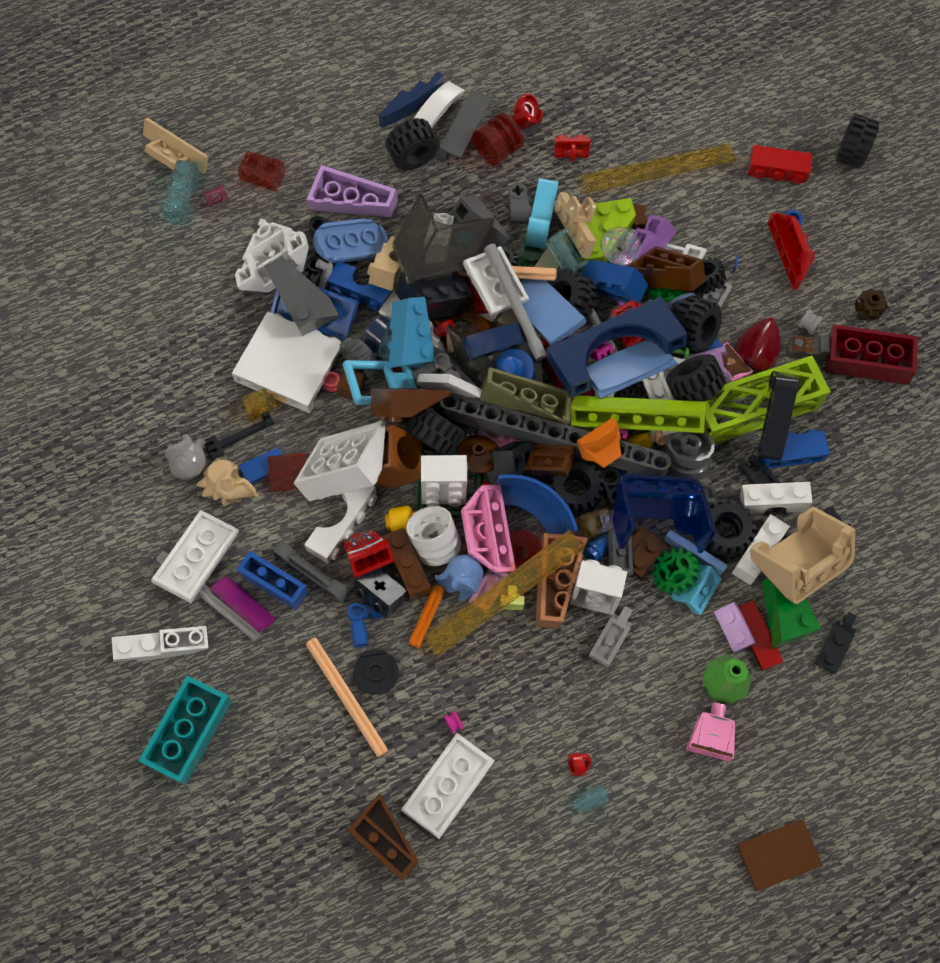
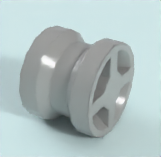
(810, 321)

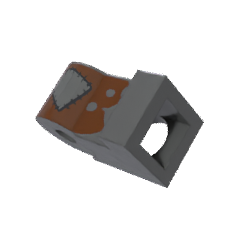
(806, 346)

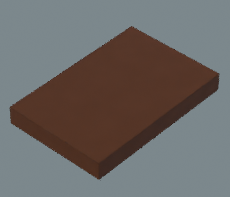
(779, 855)

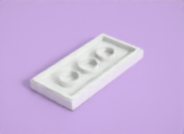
(195, 556)
(447, 786)

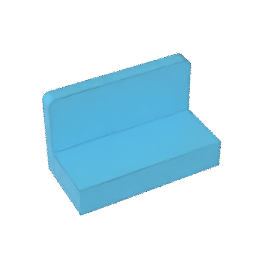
(698, 597)

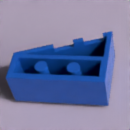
(616, 281)

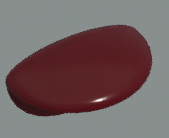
(760, 344)

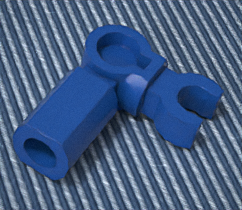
(357, 613)

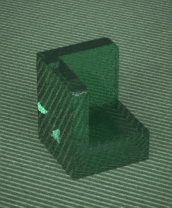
(528, 255)

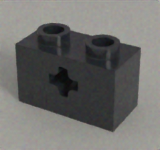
(380, 592)

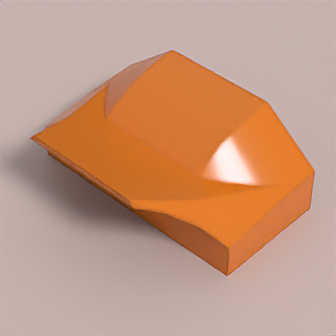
(601, 444)

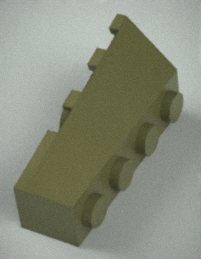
(526, 396)

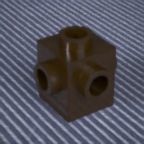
(870, 305)

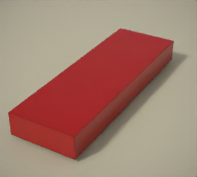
(762, 648)

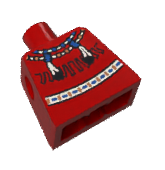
(367, 552)

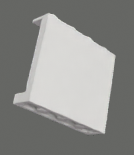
(287, 362)

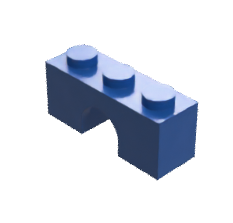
(343, 282)

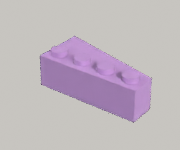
(350, 194)

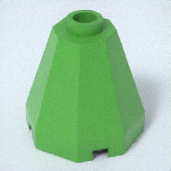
(727, 679)

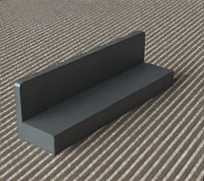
(464, 125)

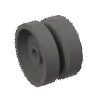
(689, 454)

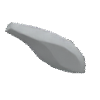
(327, 270)

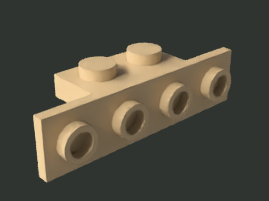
(170, 148)

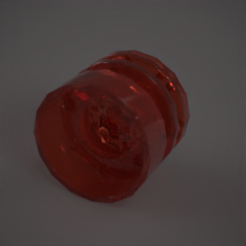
(498, 139)

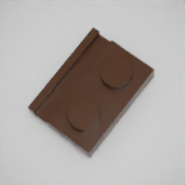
(550, 460)
(645, 551)

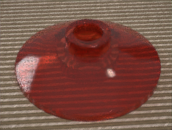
(523, 540)

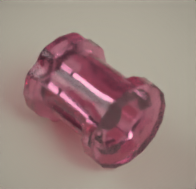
(222, 195)

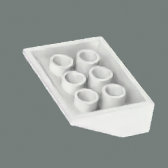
(343, 462)

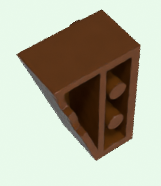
(670, 269)

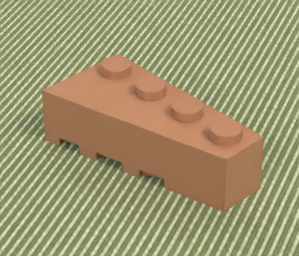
(556, 588)

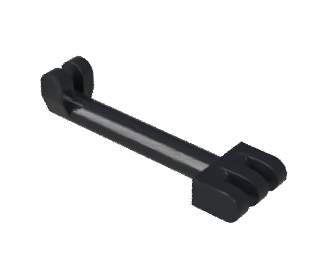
(219, 445)

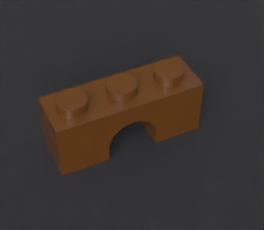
(408, 565)

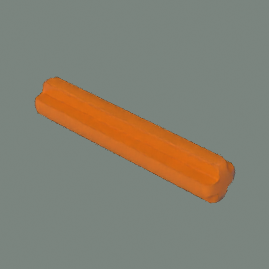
(426, 616)

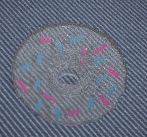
(622, 238)

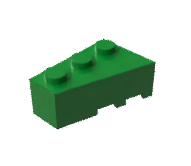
(786, 619)

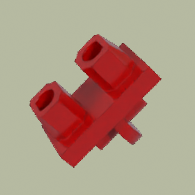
(572, 147)

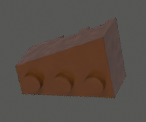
(383, 838)

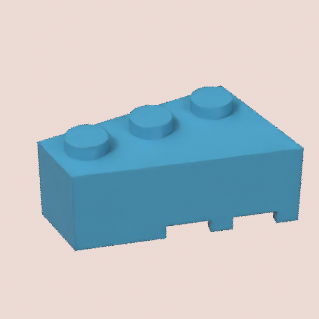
(410, 333)

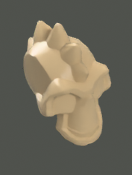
(223, 482)

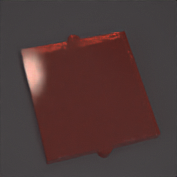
(285, 470)

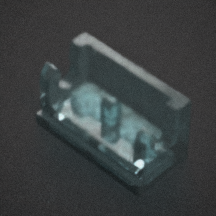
(565, 252)

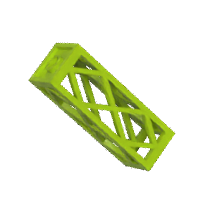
(809, 397)

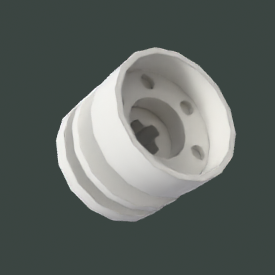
(434, 535)

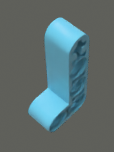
(541, 213)

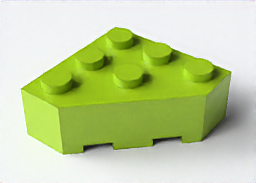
(607, 216)

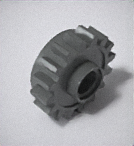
(358, 350)

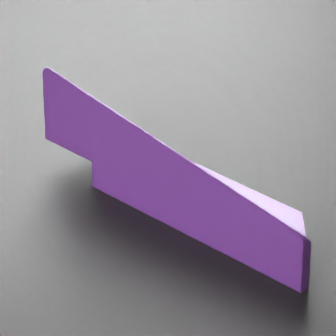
(656, 233)

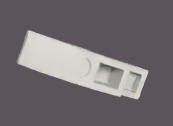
(160, 645)

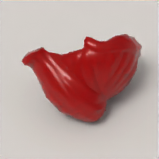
(527, 111)

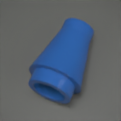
(596, 548)

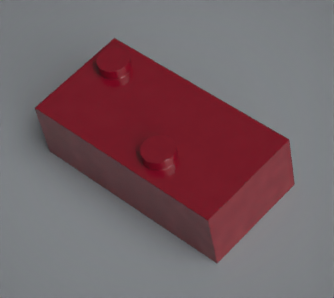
(872, 354)

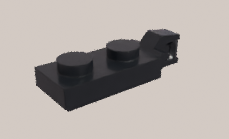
(837, 644)

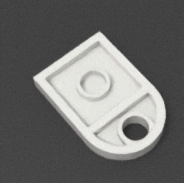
(448, 382)

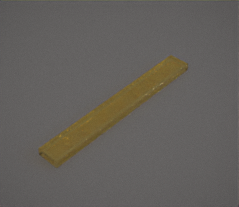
(657, 168)
(503, 593)

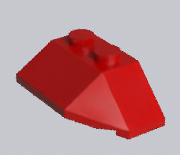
(792, 246)

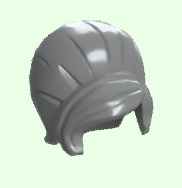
(186, 458)

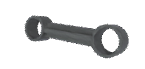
(331, 586)

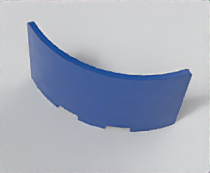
(538, 500)

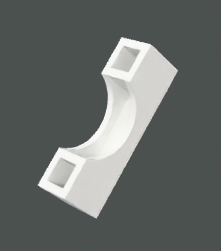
(326, 542)

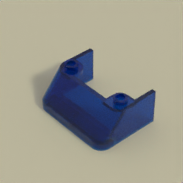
(662, 498)

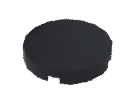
(371, 677)

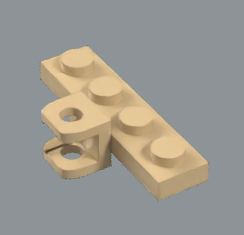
(573, 217)

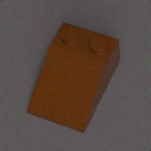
(403, 402)

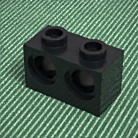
(512, 458)

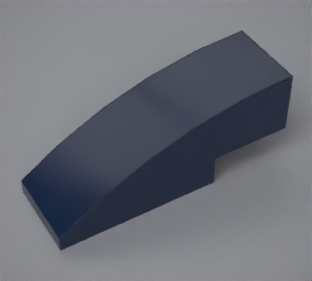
(493, 341)

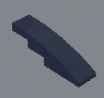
(407, 103)

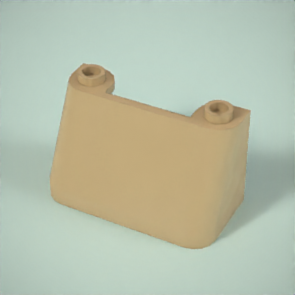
(807, 557)

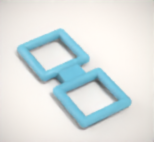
(394, 380)

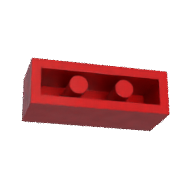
(779, 164)

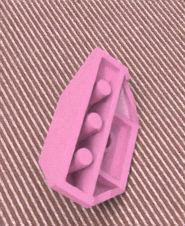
(488, 530)

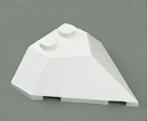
(264, 247)

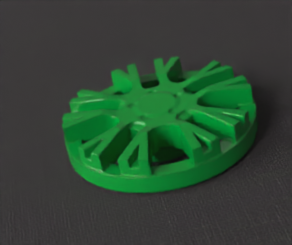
(666, 294)

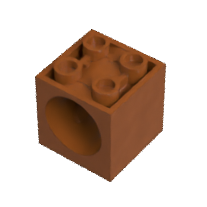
(400, 458)

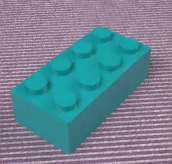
(185, 730)

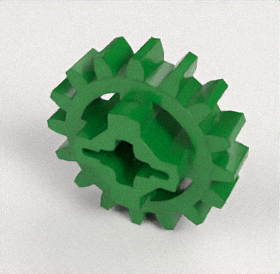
(676, 573)

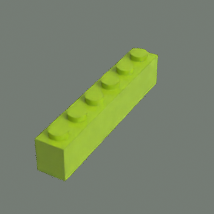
(639, 413)

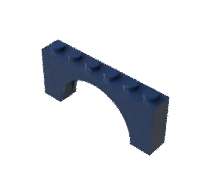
(649, 321)

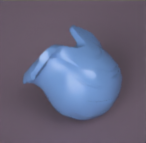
(461, 575)

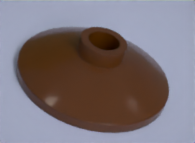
(478, 461)

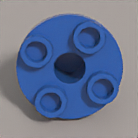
(517, 363)

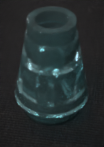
(590, 799)

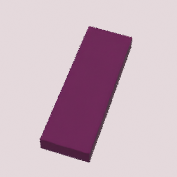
(243, 604)

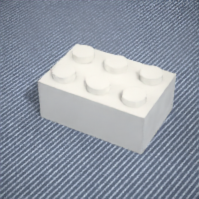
(444, 480)
(598, 587)

